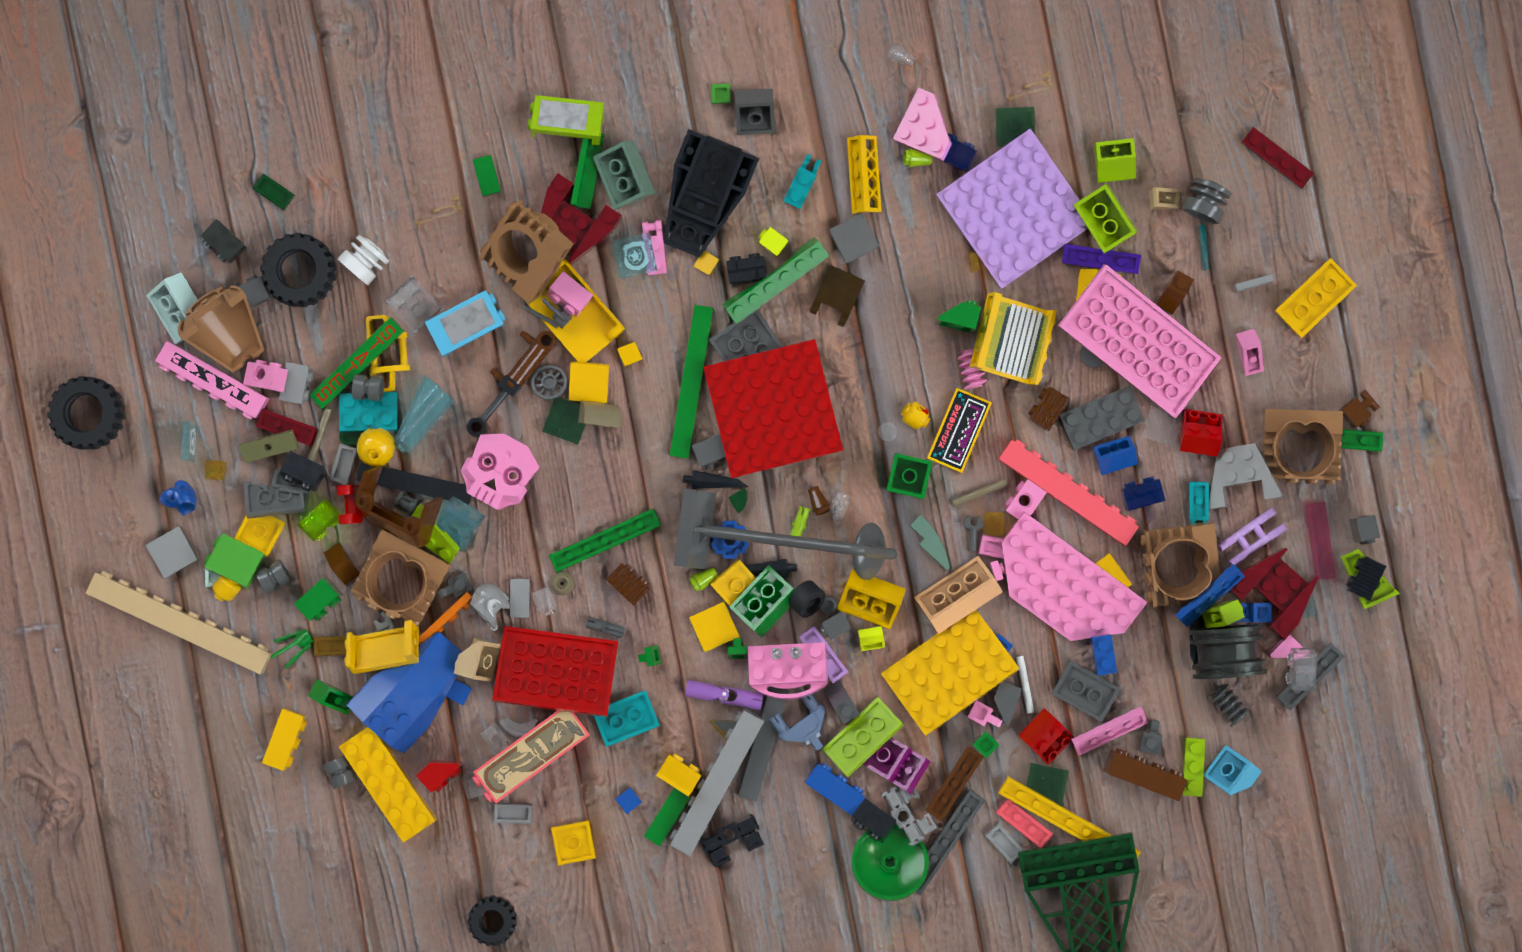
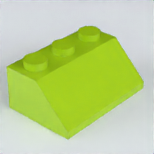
(1105, 218)

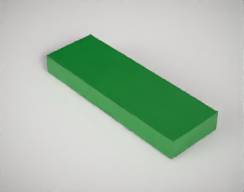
(1362, 440)
(666, 816)

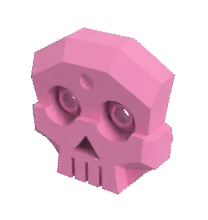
(506, 457)

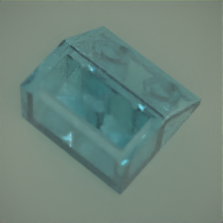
(460, 522)

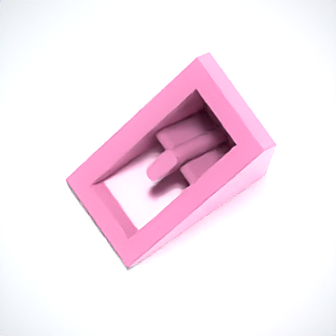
(1283, 647)

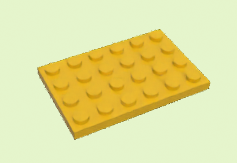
(950, 672)

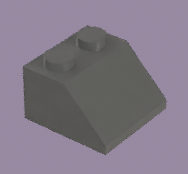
(754, 111)

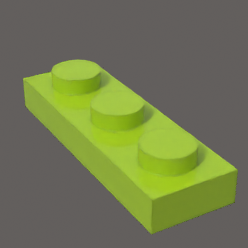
(1194, 766)

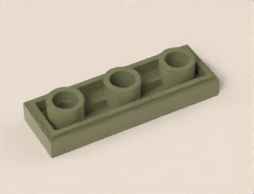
(259, 448)

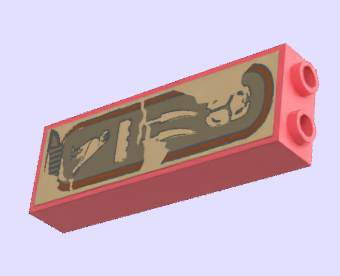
(529, 755)

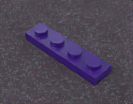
(1097, 258)

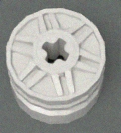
(363, 259)

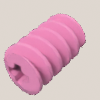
(973, 375)

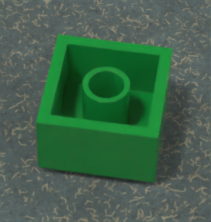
(909, 476)
(319, 599)

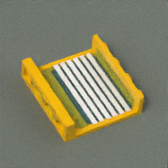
(1013, 339)

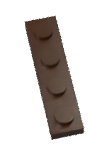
(954, 783)

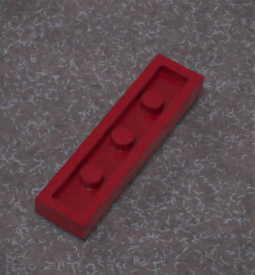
(1277, 157)

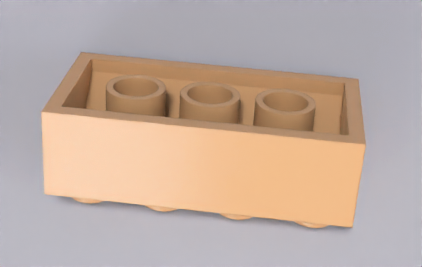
(958, 594)

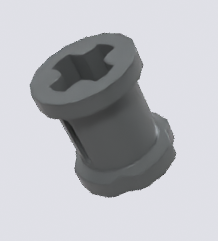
(406, 502)

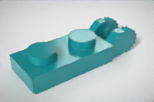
(801, 184)
(1198, 501)

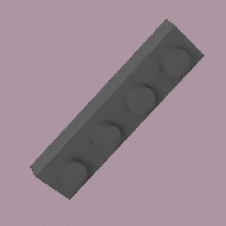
(1326, 661)

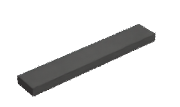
(762, 747)
(951, 833)

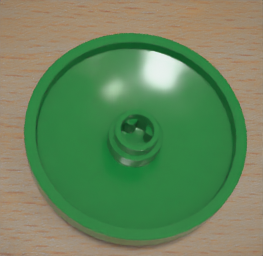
(889, 868)

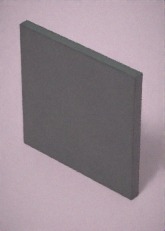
(854, 238)

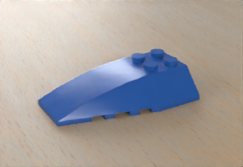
(406, 698)

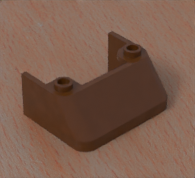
(410, 529)

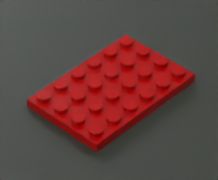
(555, 671)

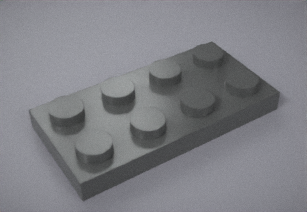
(1101, 418)

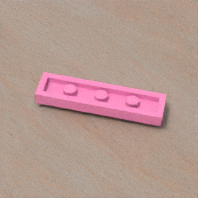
(1109, 731)

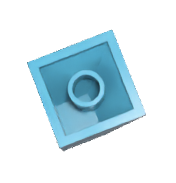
(1232, 771)

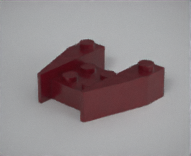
(573, 223)
(1280, 587)

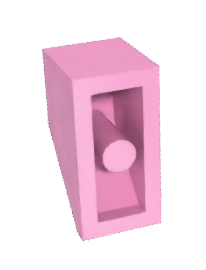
(1250, 352)

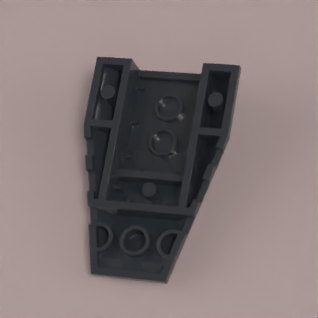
(705, 190)

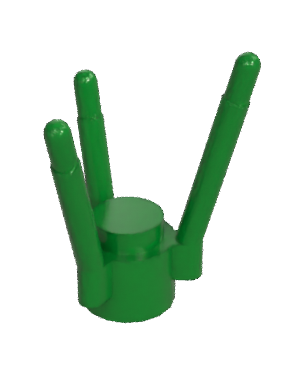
(302, 638)

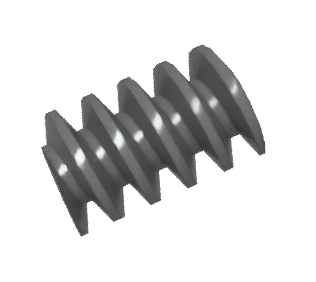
(1228, 703)

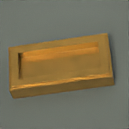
(329, 645)

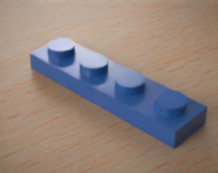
(1209, 596)

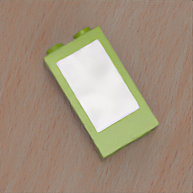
(566, 118)

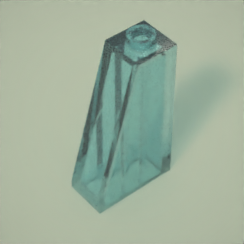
(423, 414)

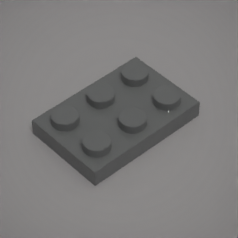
(1085, 691)

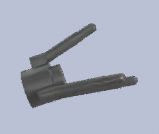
(560, 317)

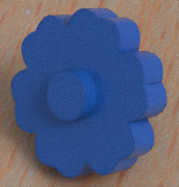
(728, 547)

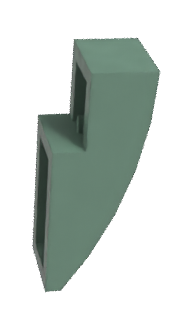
(931, 542)

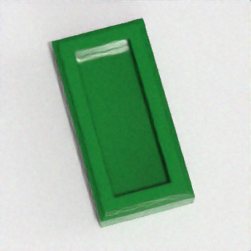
(486, 175)

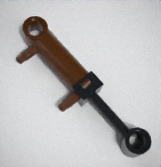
(516, 378)

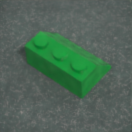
(961, 317)
(763, 601)

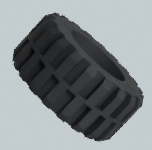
(280, 251)
(61, 406)

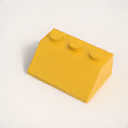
(871, 599)

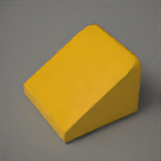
(706, 263)
(629, 354)

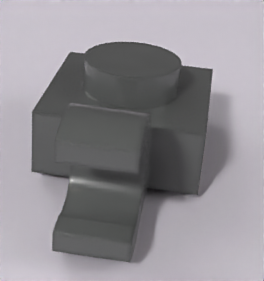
(458, 586)
(1151, 740)

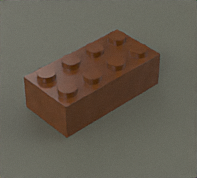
(1145, 775)

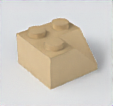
(479, 660)

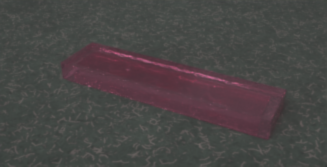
(1320, 540)

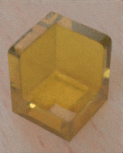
(993, 523)

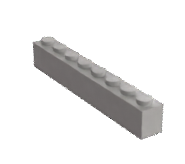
(717, 782)

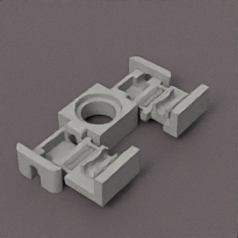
(912, 829)

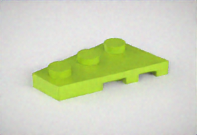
(440, 541)
(1383, 590)

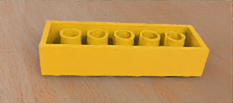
(388, 783)

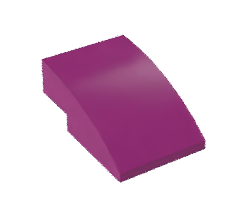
(898, 765)

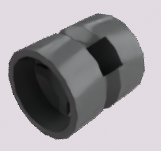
(368, 388)
(274, 576)
(339, 772)

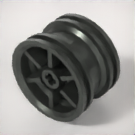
(1227, 652)

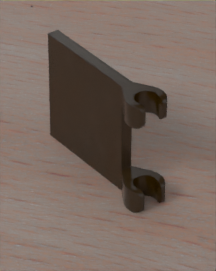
(839, 292)

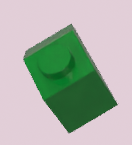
(330, 696)

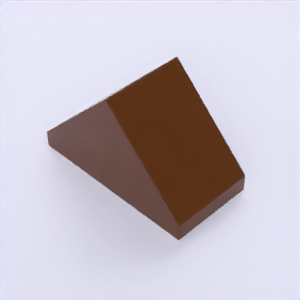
(341, 563)

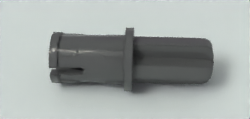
(605, 627)

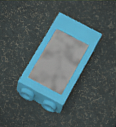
(465, 322)

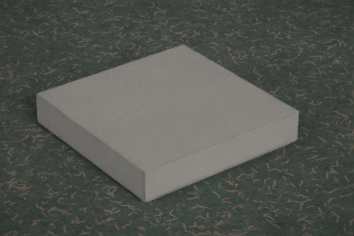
(172, 552)

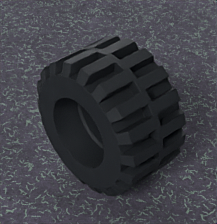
(482, 934)

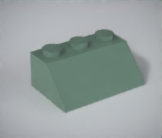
(624, 174)

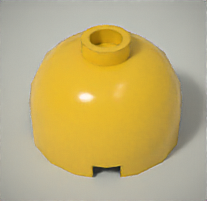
(375, 447)

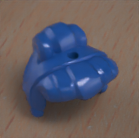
(180, 495)

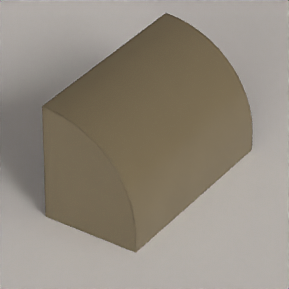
(599, 414)

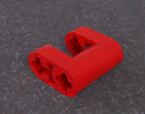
(352, 513)

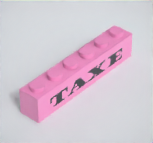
(211, 379)

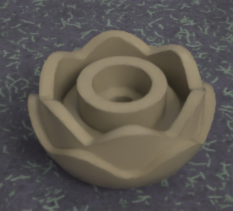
(560, 589)

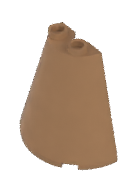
(222, 328)

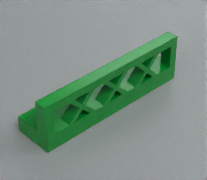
(586, 174)

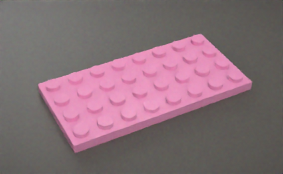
(1139, 341)

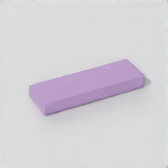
(834, 666)

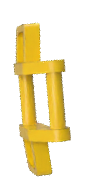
(402, 352)

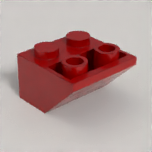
(1201, 432)
(1046, 736)
(437, 772)

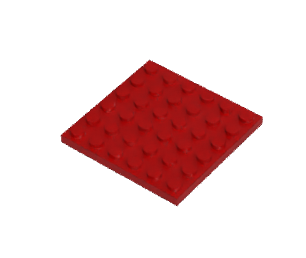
(773, 408)

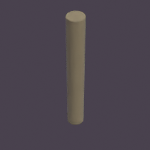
(319, 434)
(980, 492)

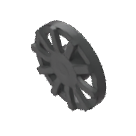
(549, 382)

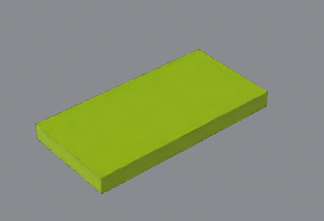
(863, 737)

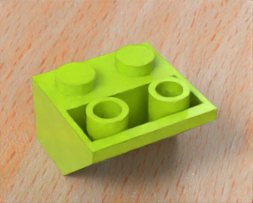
(1115, 160)

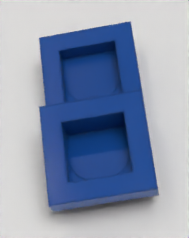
(1256, 612)

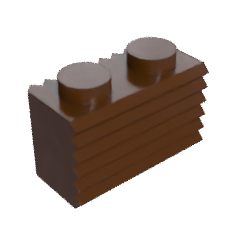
(1048, 408)
(628, 583)

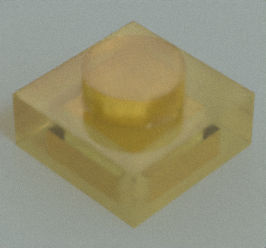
(215, 470)

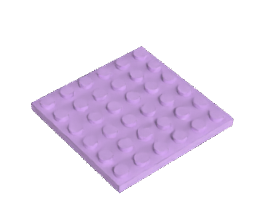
(1014, 208)

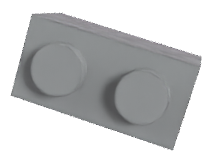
(297, 384)

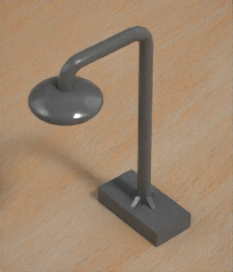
(697, 529)

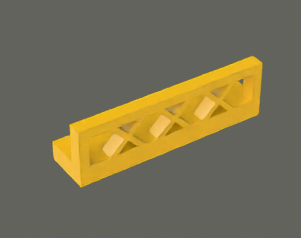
(860, 174)

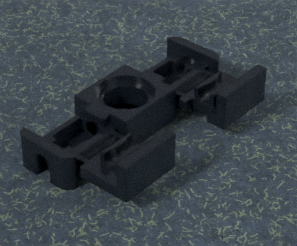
(744, 828)

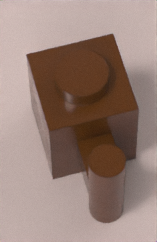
(1356, 411)

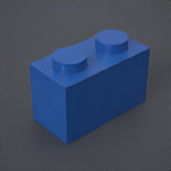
(1103, 654)

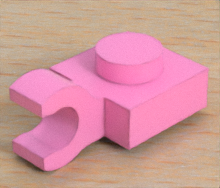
(982, 713)

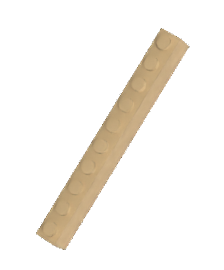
(178, 622)

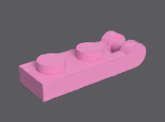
(658, 246)

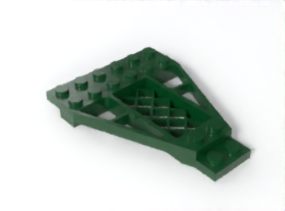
(1081, 863)

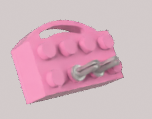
(788, 668)

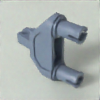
(806, 729)

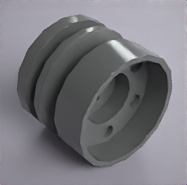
(1208, 196)

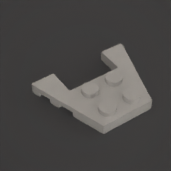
(1241, 466)

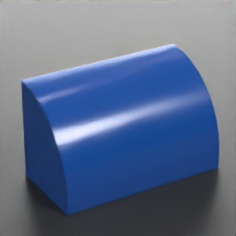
(1115, 455)

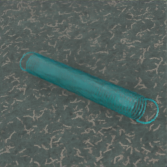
(1202, 231)

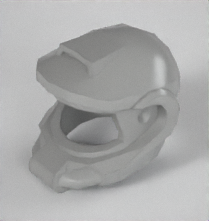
(487, 601)

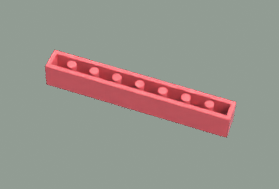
(1069, 493)

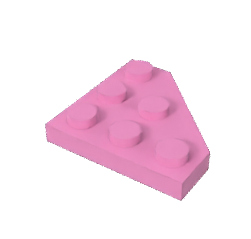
(924, 126)

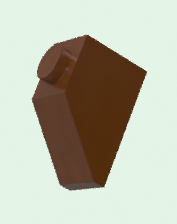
(1175, 292)

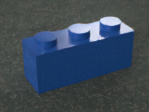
(835, 788)

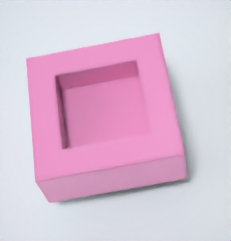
(997, 570)

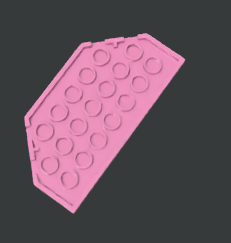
(1064, 584)

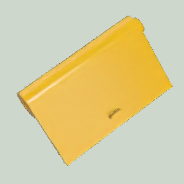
(590, 330)

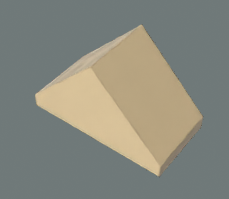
(1164, 198)

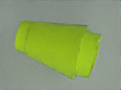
(916, 158)
(702, 579)

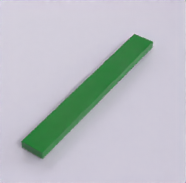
(691, 381)

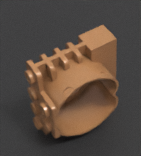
(551, 246)
(1326, 423)
(1203, 539)
(391, 547)

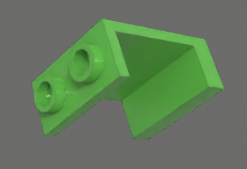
(234, 560)

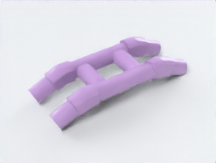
(1263, 538)

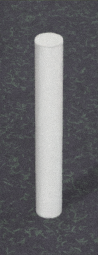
(1025, 684)

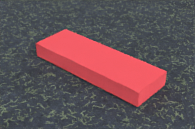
(1024, 823)

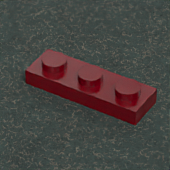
(277, 423)

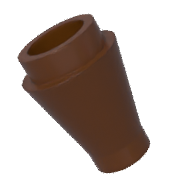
(818, 501)

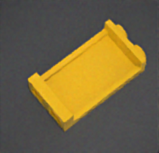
(382, 649)

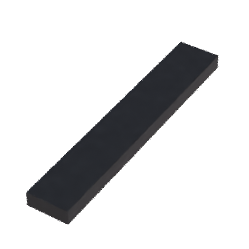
(418, 484)

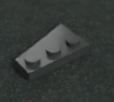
(269, 501)

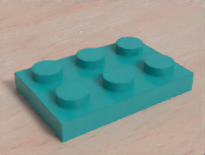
(366, 414)
(627, 718)

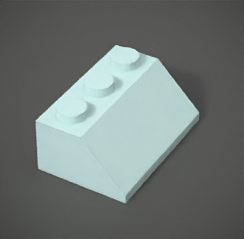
(171, 301)

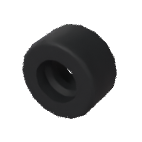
(807, 598)

